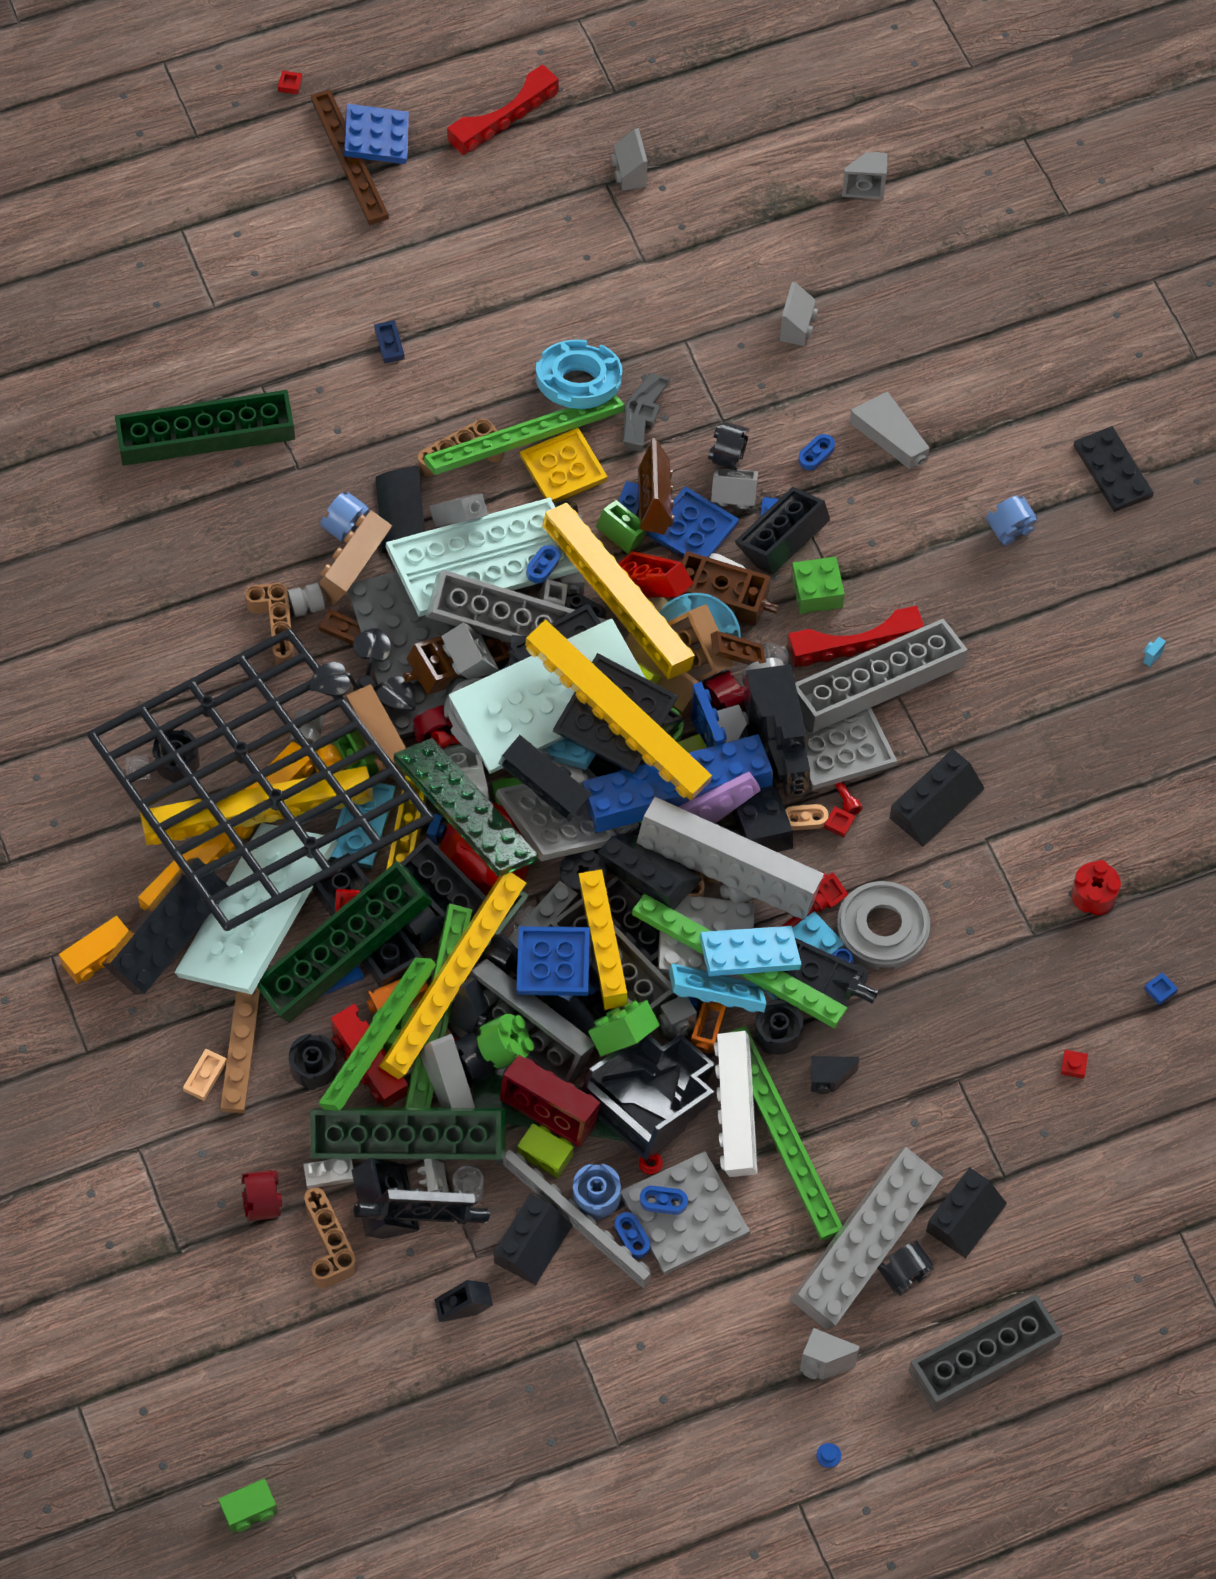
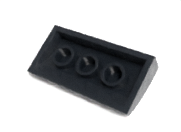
(400, 503)
(622, 900)

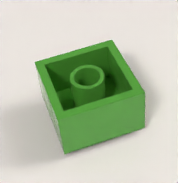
(817, 585)
(623, 1027)

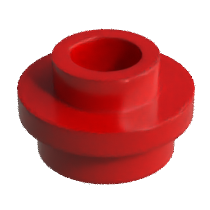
(651, 1170)

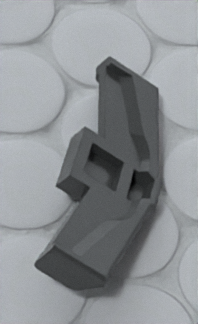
(642, 411)

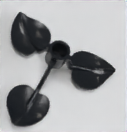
(371, 644)

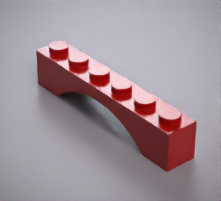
(472, 131)
(812, 646)

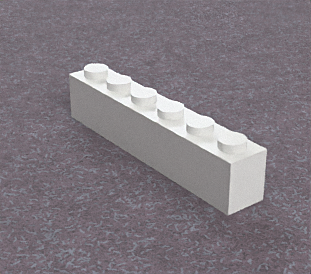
(736, 1104)

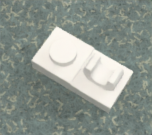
(328, 1172)
(435, 1175)

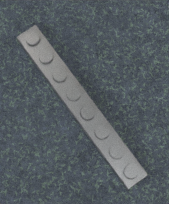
(584, 1224)

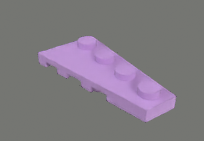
(723, 799)

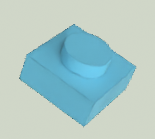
(1153, 651)

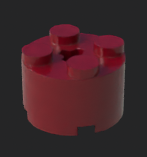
(724, 691)
(431, 721)
(261, 1195)

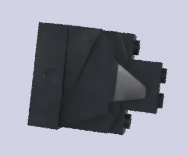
(777, 717)
(651, 1091)

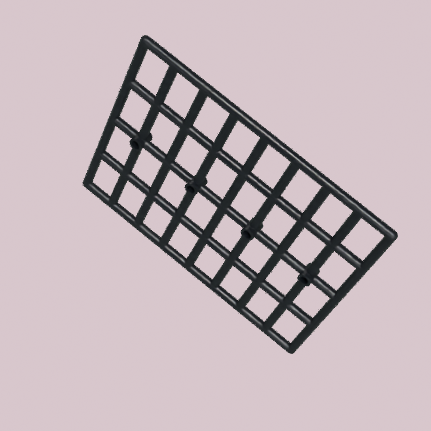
(276, 796)

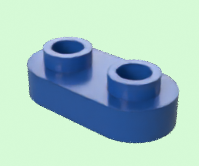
(815, 453)
(541, 565)
(664, 1197)
(633, 1236)

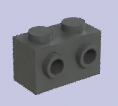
(677, 1018)

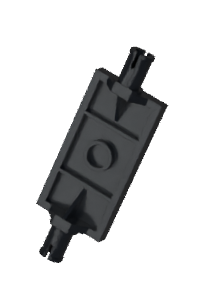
(831, 975)
(423, 1206)

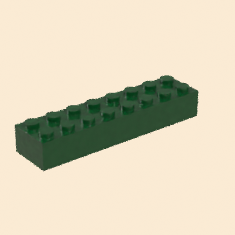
(205, 427)
(343, 941)
(408, 1133)

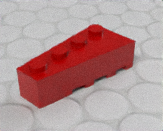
(656, 575)
(347, 1033)

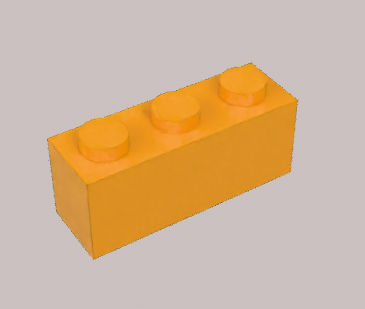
(87, 954)

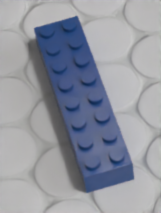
(625, 797)

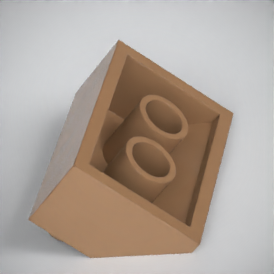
(695, 630)

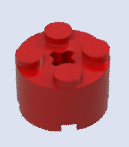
(1096, 888)

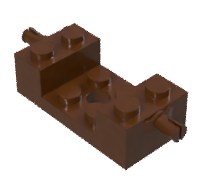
(744, 592)
(434, 667)

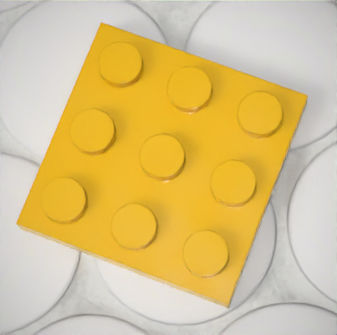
(563, 466)

